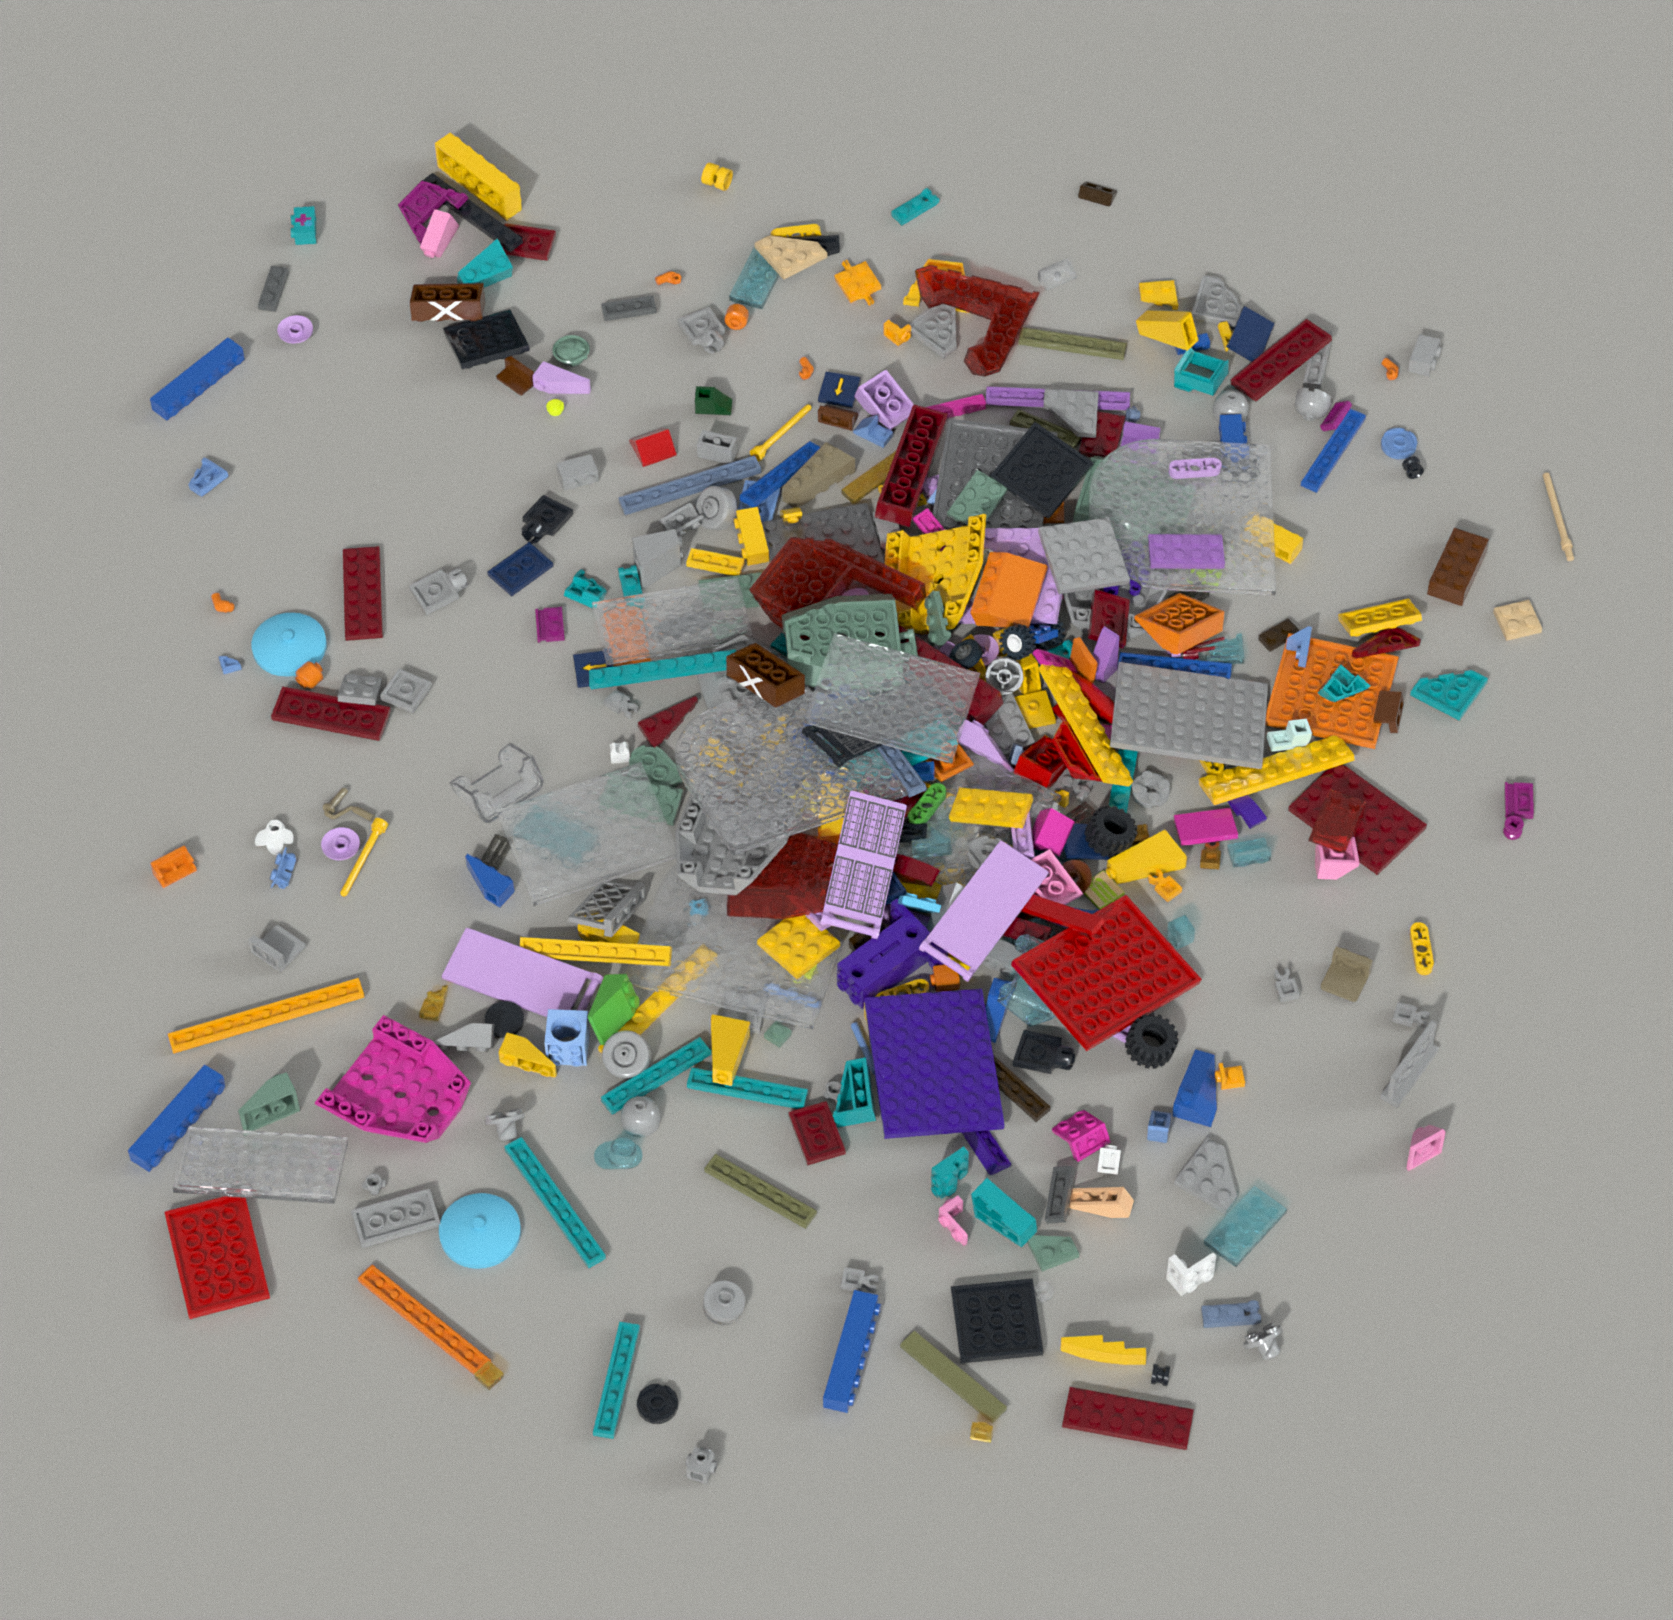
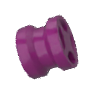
(1509, 830)

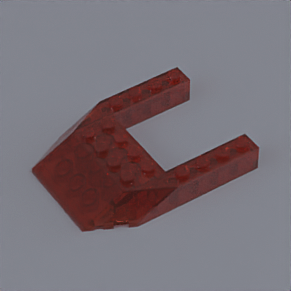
(818, 570)

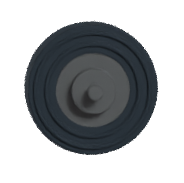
(966, 653)

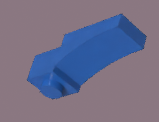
(994, 1010)

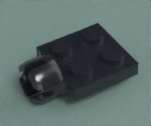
(544, 519)
(1043, 1053)

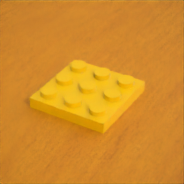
(798, 944)

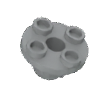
(505, 1123)
(1265, 1341)

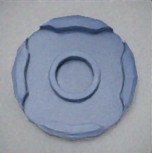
(1398, 443)

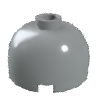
(1230, 403)
(1312, 404)
(1004, 674)
(640, 1116)

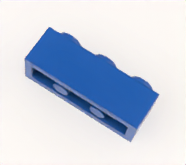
(1202, 344)

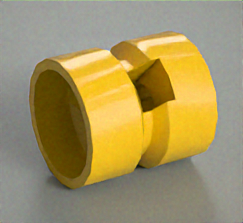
(717, 176)

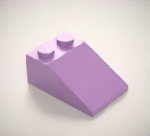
(885, 399)
(980, 742)

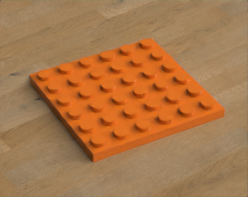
(1351, 718)

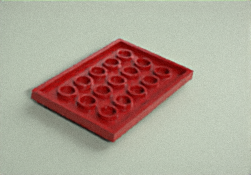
(216, 1255)

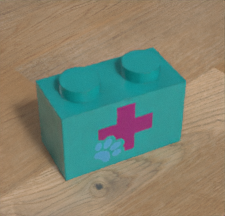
(304, 225)

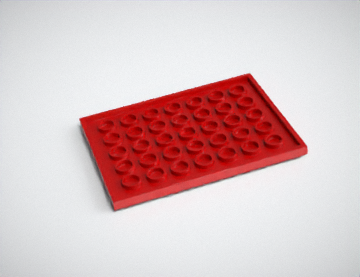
(1106, 978)

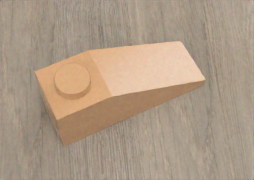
(1105, 1201)

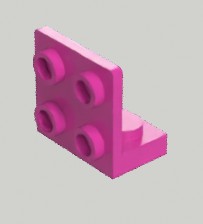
(1083, 1133)

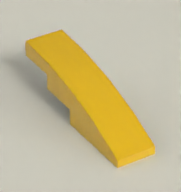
(1107, 1352)

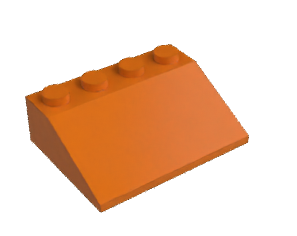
(1008, 591)
(1181, 622)

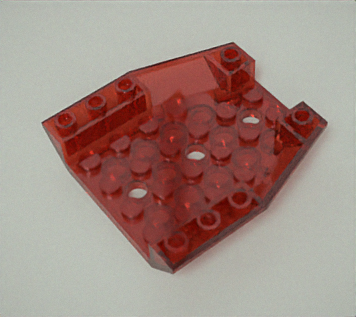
(788, 889)

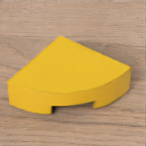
(1064, 798)

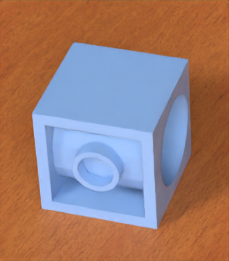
(567, 1024)

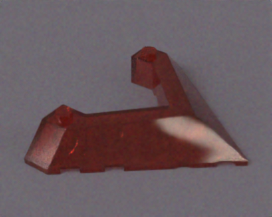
(1001, 303)

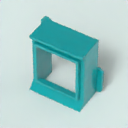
(1187, 381)

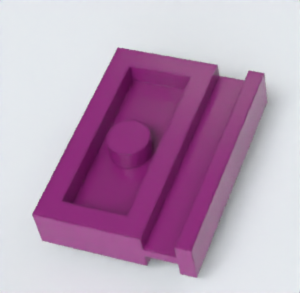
(550, 624)
(1519, 800)

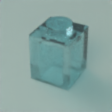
(1181, 932)

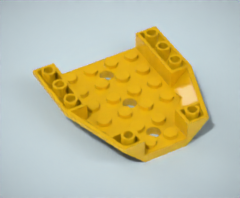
(923, 561)

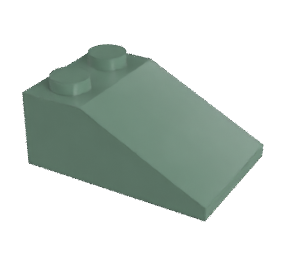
(270, 1103)

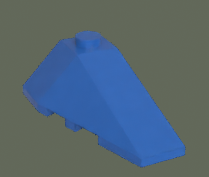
(1197, 1091)

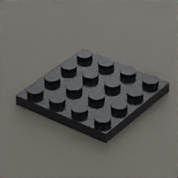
(486, 339)
(1041, 470)
(996, 1321)

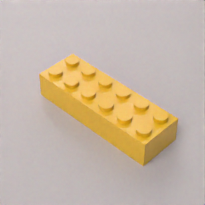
(478, 176)

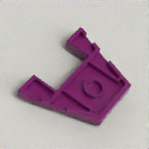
(421, 204)

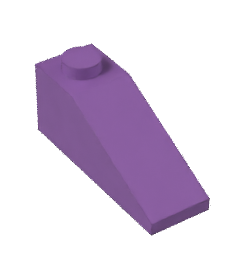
(1106, 654)

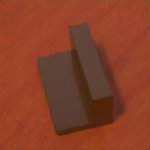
(516, 376)
(837, 417)
(1389, 709)

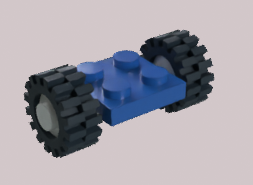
(1019, 640)

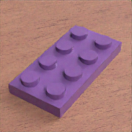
(1186, 551)

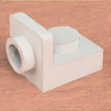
(1109, 1160)

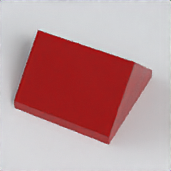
(653, 446)

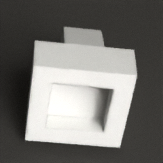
(619, 752)

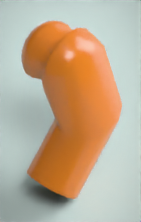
(670, 277)
(807, 369)
(1392, 369)
(221, 605)

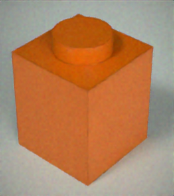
(944, 979)

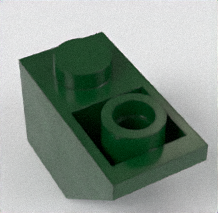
(712, 401)

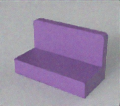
(1136, 432)

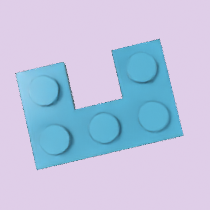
(923, 905)

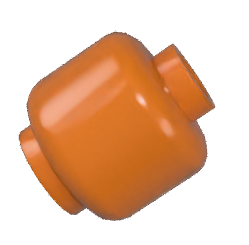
(736, 316)
(309, 675)

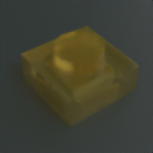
(489, 1375)
(981, 1431)

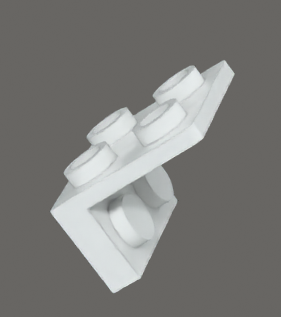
(1187, 1279)

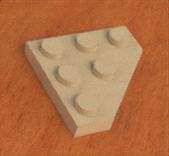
(789, 255)

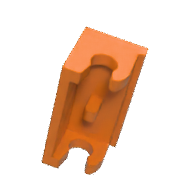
(173, 866)

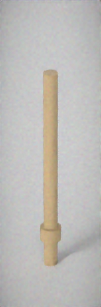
(1566, 543)

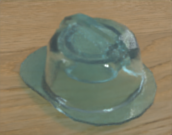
(618, 1154)

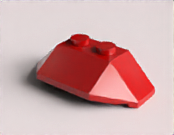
(1074, 754)

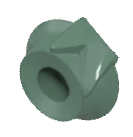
(571, 350)

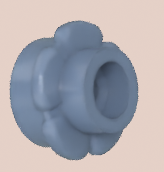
(1132, 414)

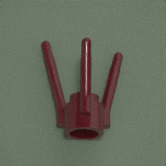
(1193, 653)

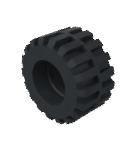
(1122, 831)
(1143, 1052)

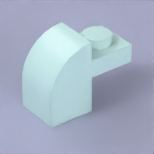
(1296, 735)

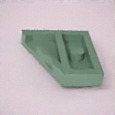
(1052, 1250)

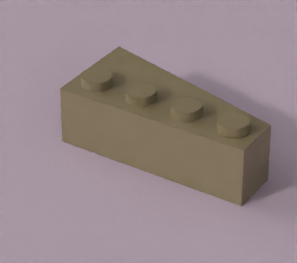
(822, 470)

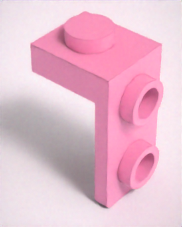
(946, 1213)

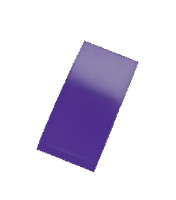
(1248, 810)

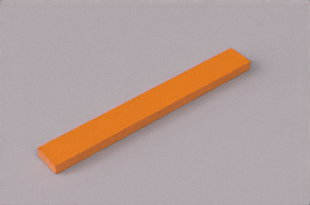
(423, 1319)

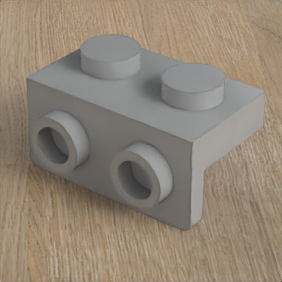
(682, 520)

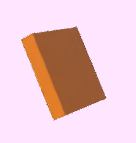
(1083, 660)

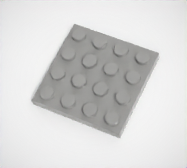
(1083, 555)

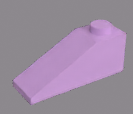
(559, 381)

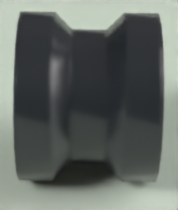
(1413, 467)
(1160, 1375)

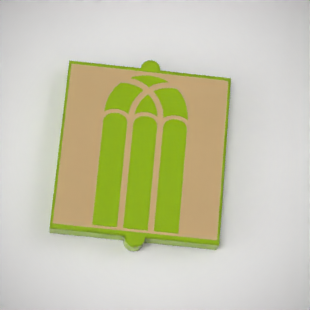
(1103, 890)

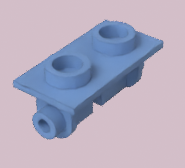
(279, 875)

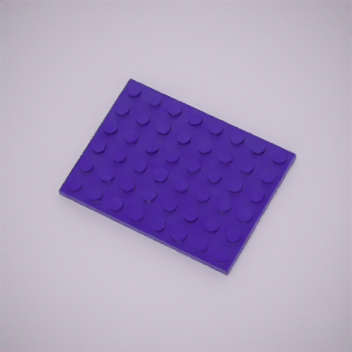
(933, 1063)

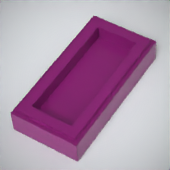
(1336, 415)

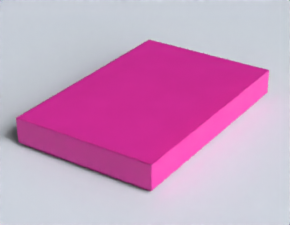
(1205, 826)

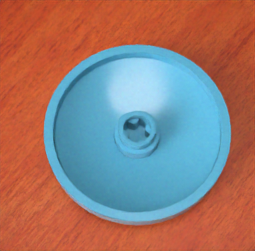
(287, 643)
(479, 1230)

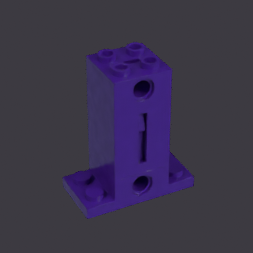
(886, 960)

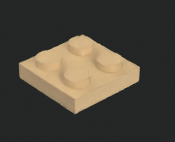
(1517, 620)

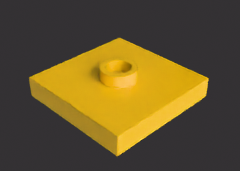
(1036, 709)

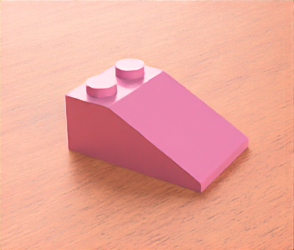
(1058, 884)

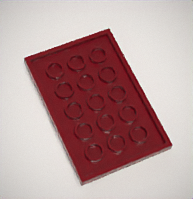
(1385, 825)

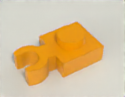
(1165, 887)

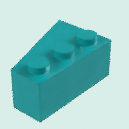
(487, 267)
(856, 1097)
(1002, 1213)

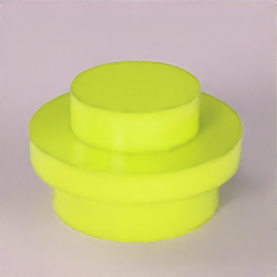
(555, 407)

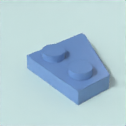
(207, 477)

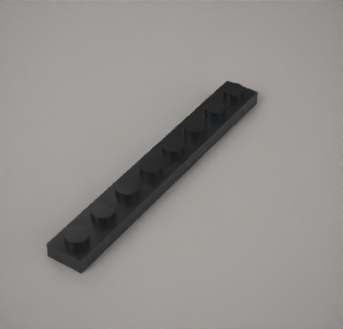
(480, 218)

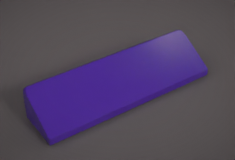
(987, 1151)

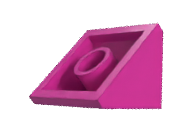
(1051, 831)

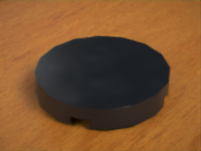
(506, 1018)
(657, 1403)

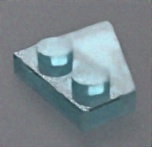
(1227, 651)

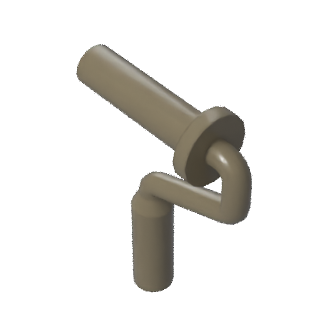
(329, 808)

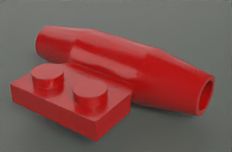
(1098, 700)

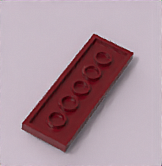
(1281, 360)
(362, 593)
(328, 714)
(1128, 1418)

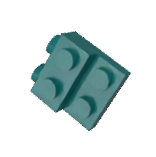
(948, 1172)

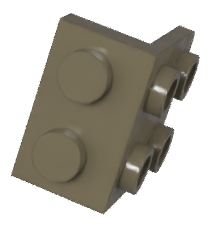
(1347, 974)

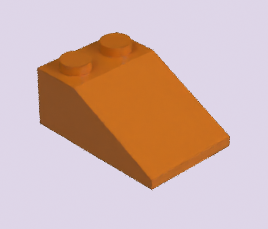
(945, 770)

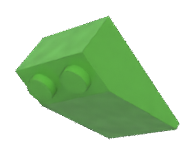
(613, 1006)

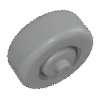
(717, 507)
(626, 1054)

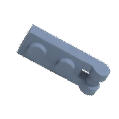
(1230, 1314)

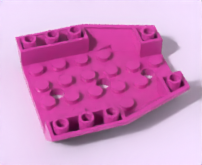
(399, 1063)

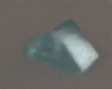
(935, 846)

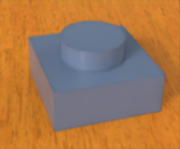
(1015, 752)

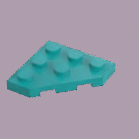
(1450, 692)

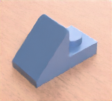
(871, 431)
(1300, 643)
(1159, 1126)

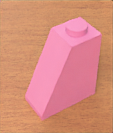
(438, 234)

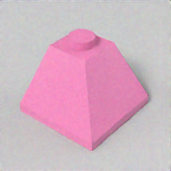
(1334, 864)
(1425, 1144)

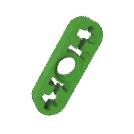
(928, 797)

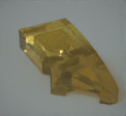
(433, 1004)

